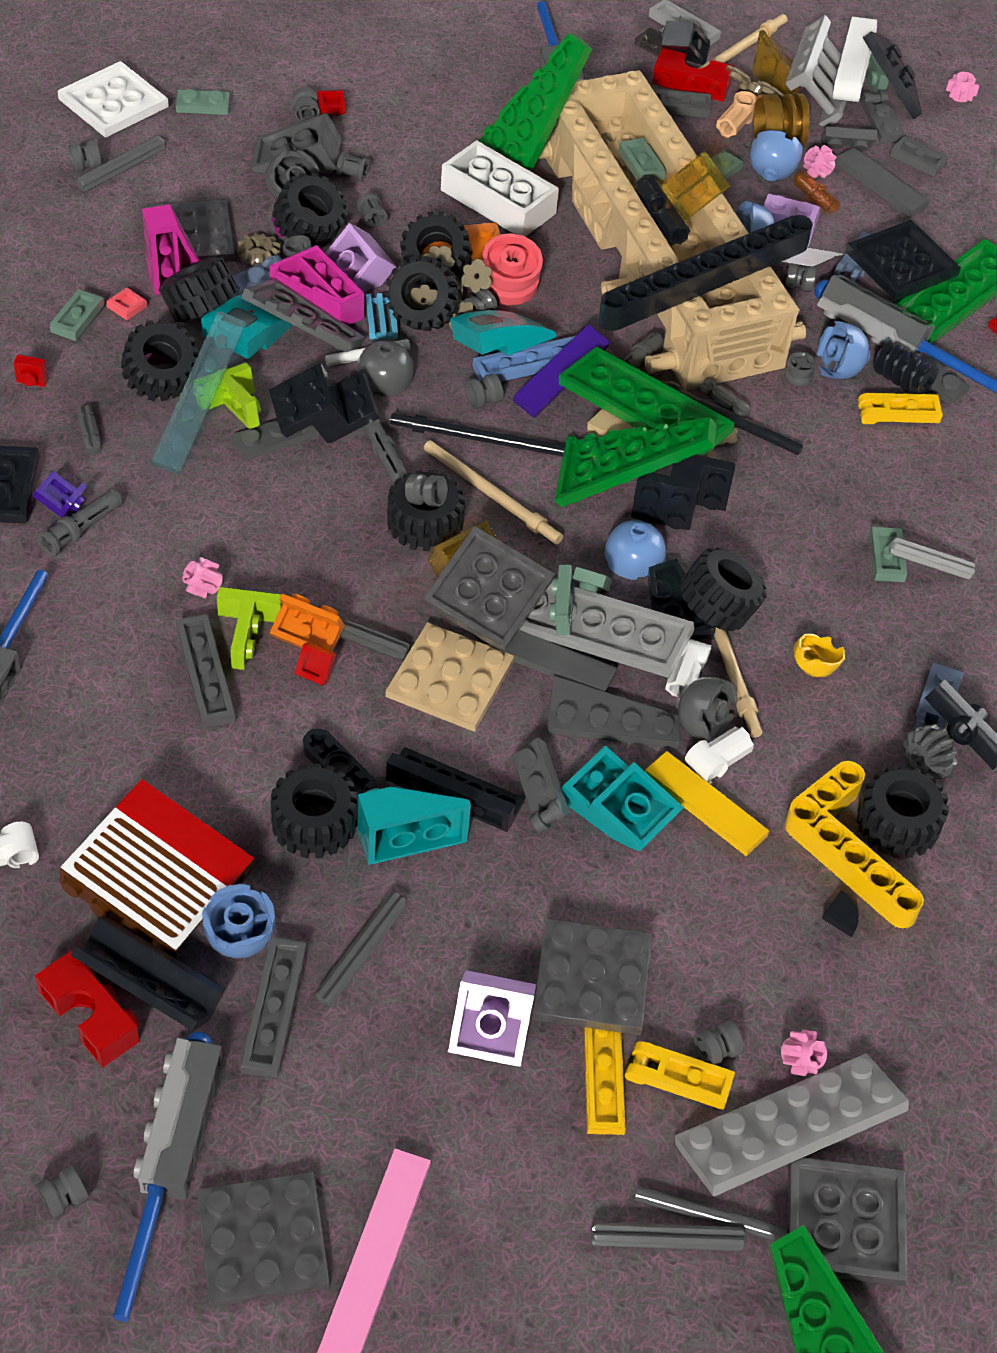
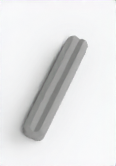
(931, 558)

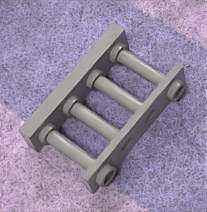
(805, 68)

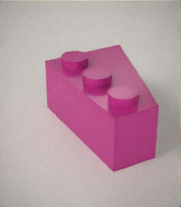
(165, 244)
(322, 283)

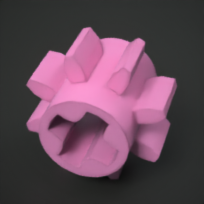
(962, 87)
(819, 161)
(202, 577)
(804, 1052)

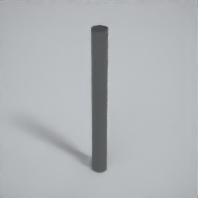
(709, 1213)

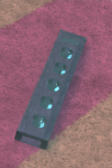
(198, 393)

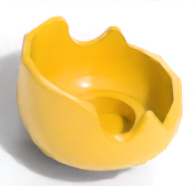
(817, 655)

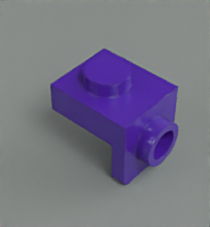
(60, 495)

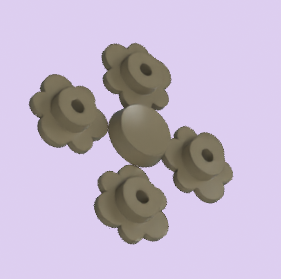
(756, 88)
(467, 280)

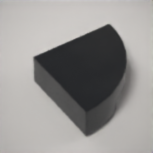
(843, 913)

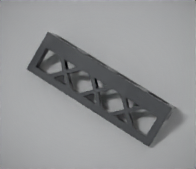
(484, 806)
(149, 973)

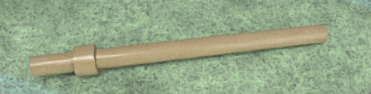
(769, 26)
(533, 521)
(746, 705)

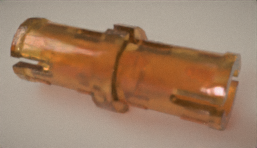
(816, 192)

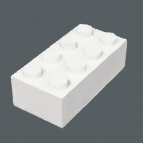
(499, 189)

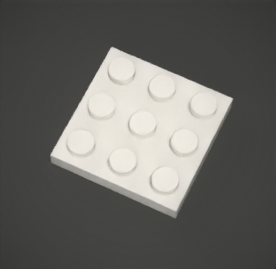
(113, 99)

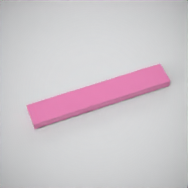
(375, 1254)

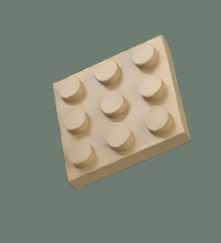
(450, 676)

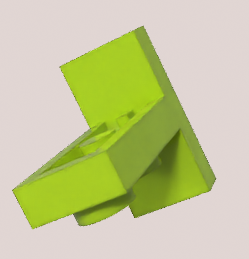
(235, 395)
(250, 609)

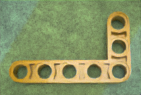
(818, 809)

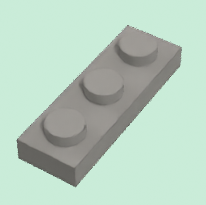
(668, 11)

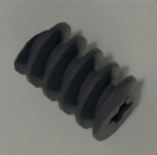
(904, 369)

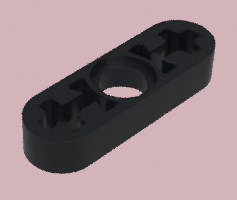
(336, 753)

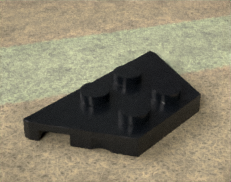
(898, 74)

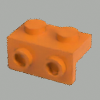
(304, 623)

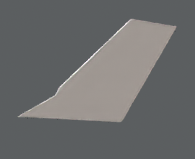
(812, 257)

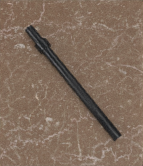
(742, 423)
(421, 424)

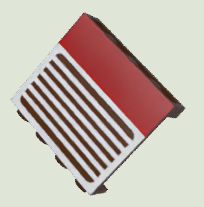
(153, 868)

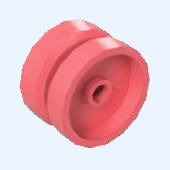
(514, 266)

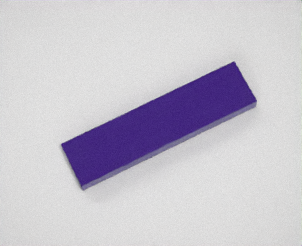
(545, 384)

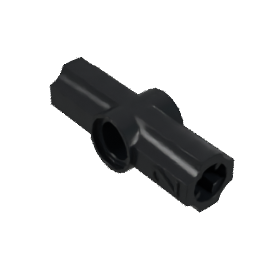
(662, 210)
(965, 722)

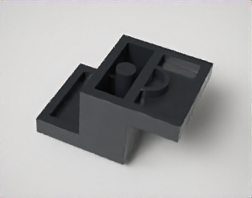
(321, 402)
(674, 497)

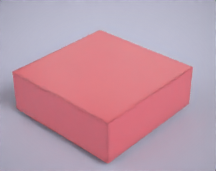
(126, 303)

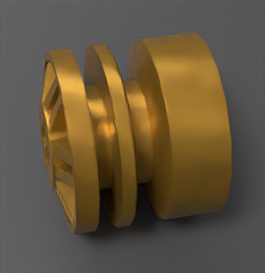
(787, 116)

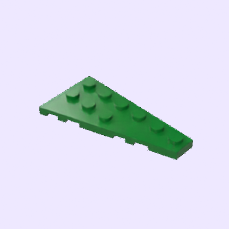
(535, 108)
(625, 454)
(814, 1300)

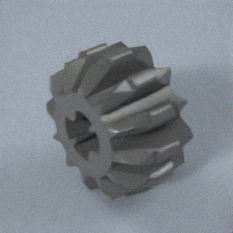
(930, 751)

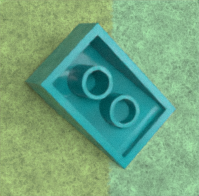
(409, 822)

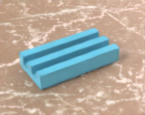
(383, 334)

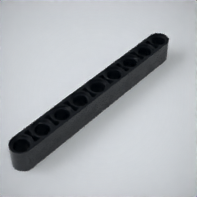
(704, 272)

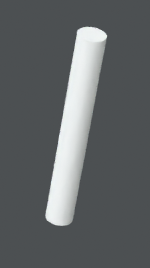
(353, 355)

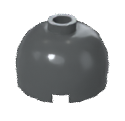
(286, 166)
(386, 367)
(709, 702)

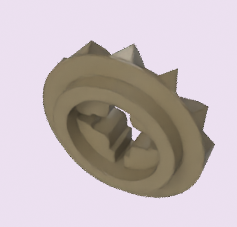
(255, 256)

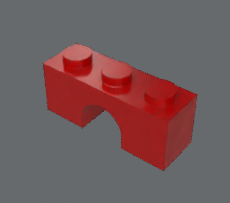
(674, 73)
(73, 984)

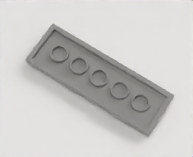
(615, 631)
(790, 1124)

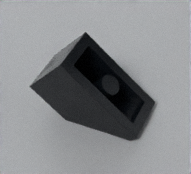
(686, 38)

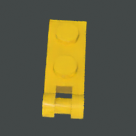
(899, 408)
(680, 1074)

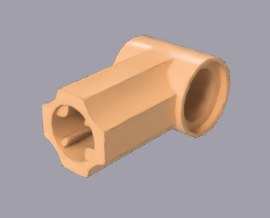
(737, 114)

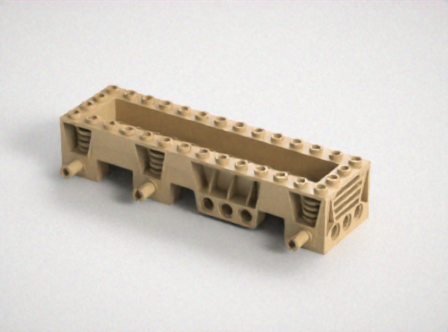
(716, 335)

